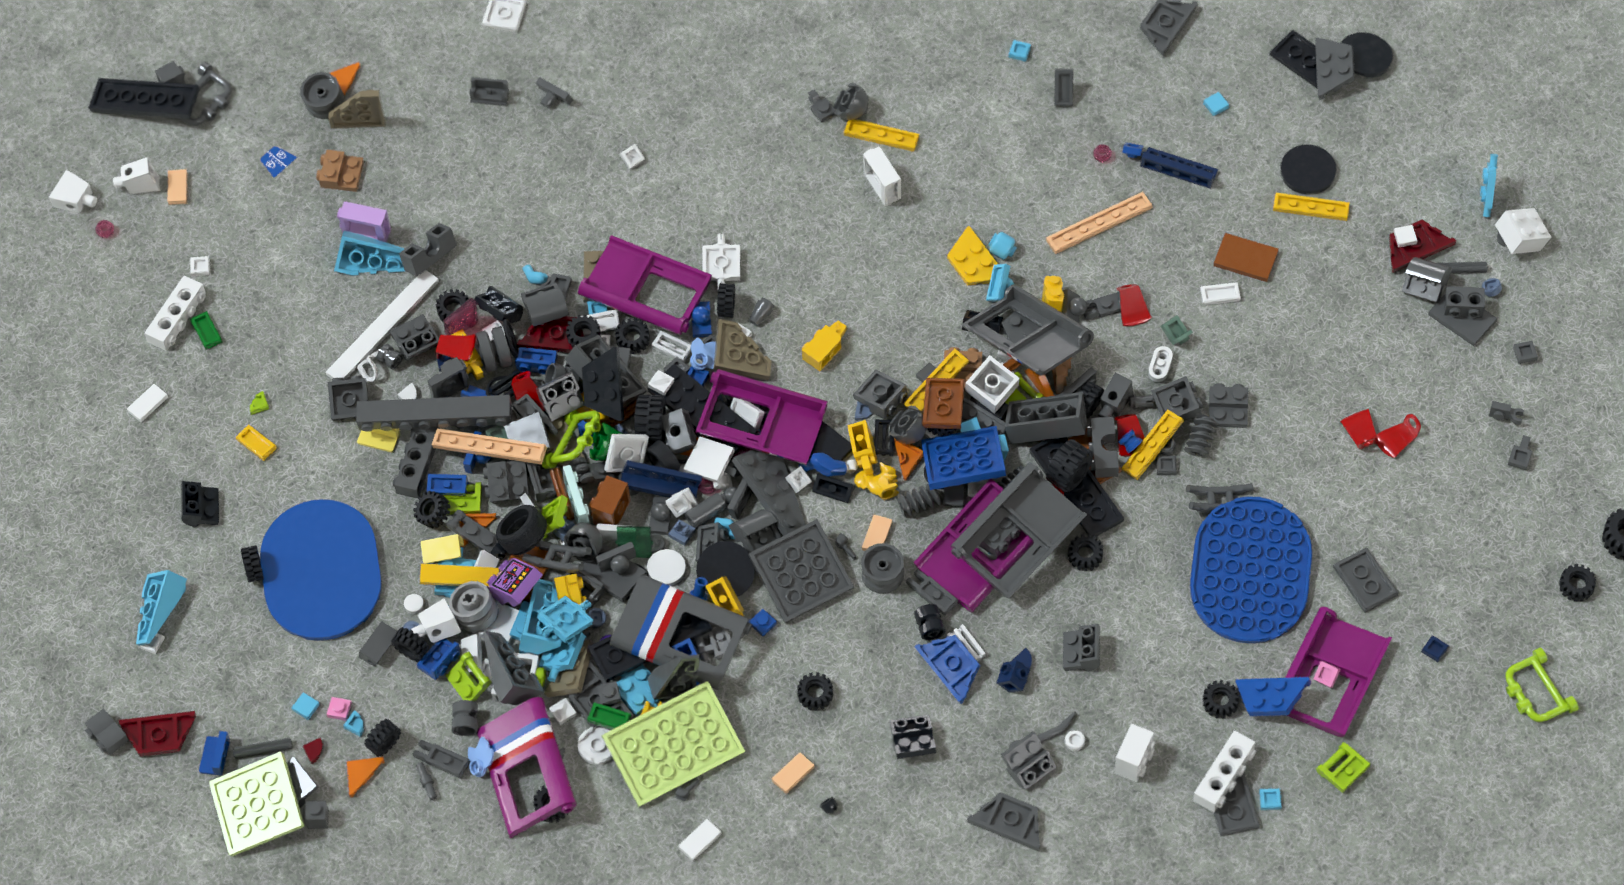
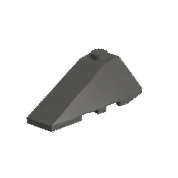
(508, 674)
(674, 677)

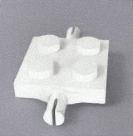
(722, 261)

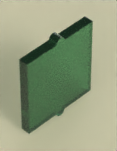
(638, 536)

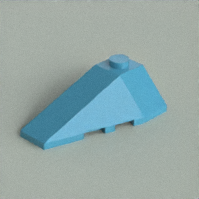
(366, 254)
(161, 594)
(542, 596)

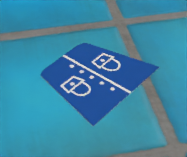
(277, 160)

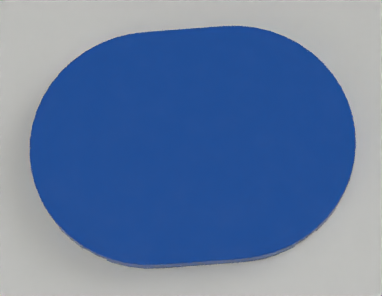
(320, 569)
(1251, 570)

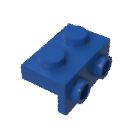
(535, 360)
(438, 658)

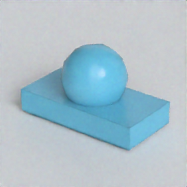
(999, 282)

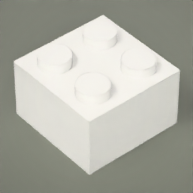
(1523, 230)
(992, 384)
(1134, 753)

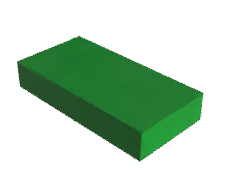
(206, 330)
(607, 716)

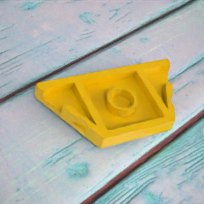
(971, 259)

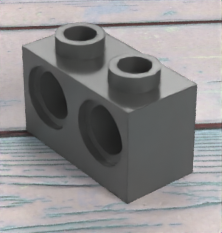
(1464, 297)

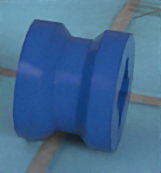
(1130, 441)

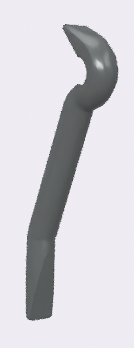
(1054, 731)

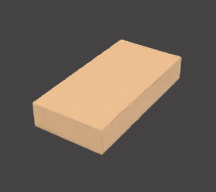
(177, 187)
(877, 531)
(793, 773)

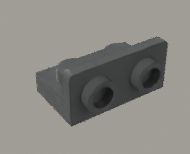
(709, 535)

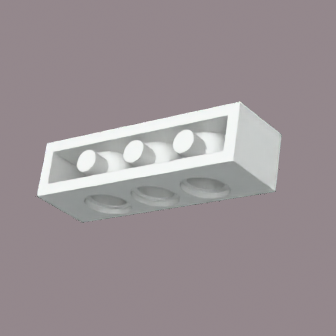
(186, 289)
(1236, 745)

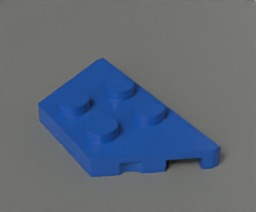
(951, 664)
(1271, 695)

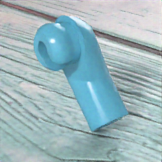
(534, 277)
(725, 522)

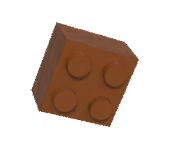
(610, 502)

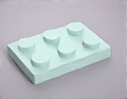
(575, 495)

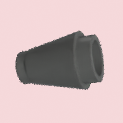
(761, 311)

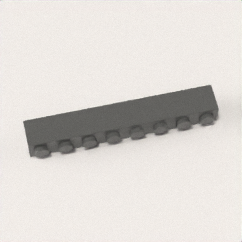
(434, 412)

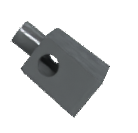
(1116, 395)

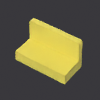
(379, 439)
(441, 548)

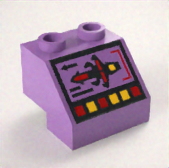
(513, 581)

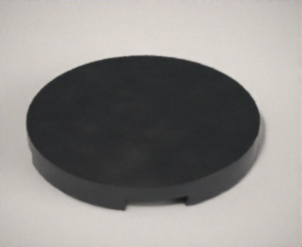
(1371, 54)
(1308, 169)
(727, 560)

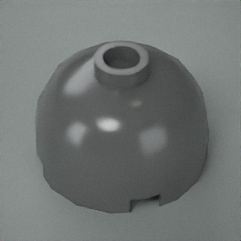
(852, 102)
(908, 426)
(585, 536)

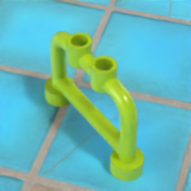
(572, 419)
(1524, 705)

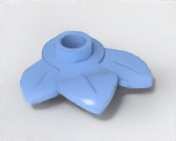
(704, 352)
(480, 757)

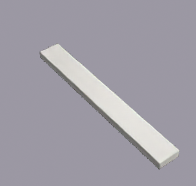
(381, 327)

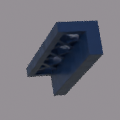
(1178, 167)
(659, 480)

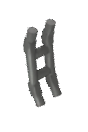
(1229, 491)
(564, 564)

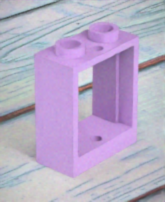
(364, 221)

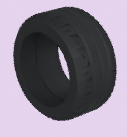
(521, 530)

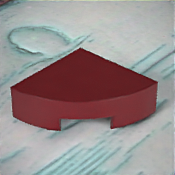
(313, 749)

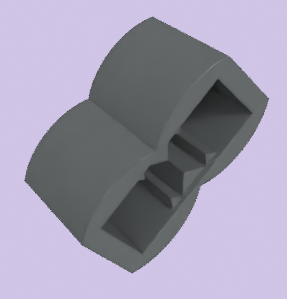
(106, 732)

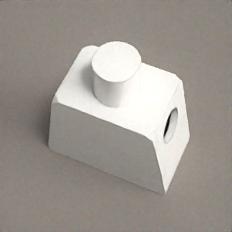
(138, 177)
(72, 194)
(437, 622)

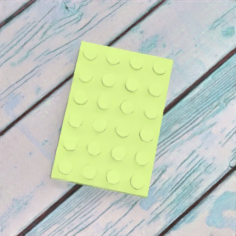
(673, 743)

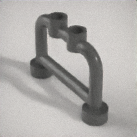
(220, 101)

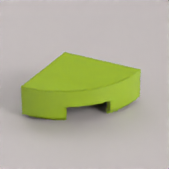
(259, 404)

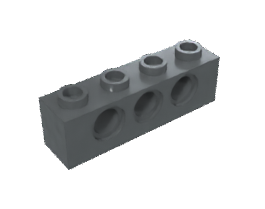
(413, 485)

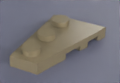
(571, 680)

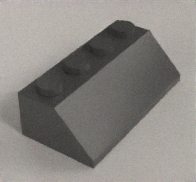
(591, 349)
(1046, 418)

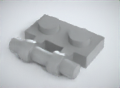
(719, 641)

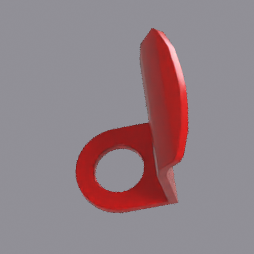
(1133, 305)
(456, 346)
(526, 386)
(1125, 424)
(1360, 428)
(1396, 438)

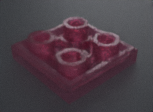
(462, 318)

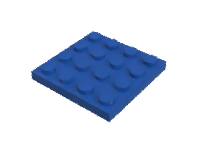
(963, 458)

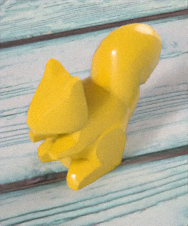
(882, 484)

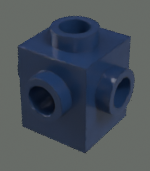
(1013, 676)

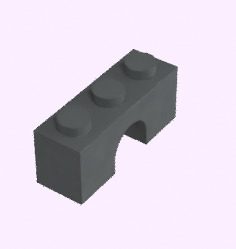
(418, 259)
(1104, 461)

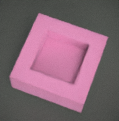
(1326, 674)
(339, 708)

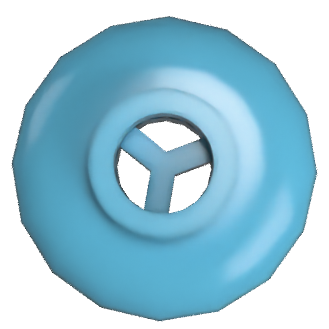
(1002, 245)

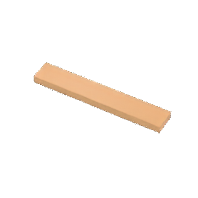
(1099, 222)
(489, 446)

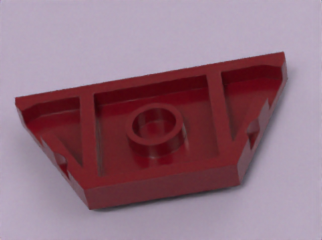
(1429, 242)
(549, 336)
(158, 733)

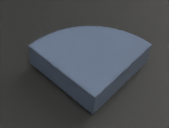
(862, 411)

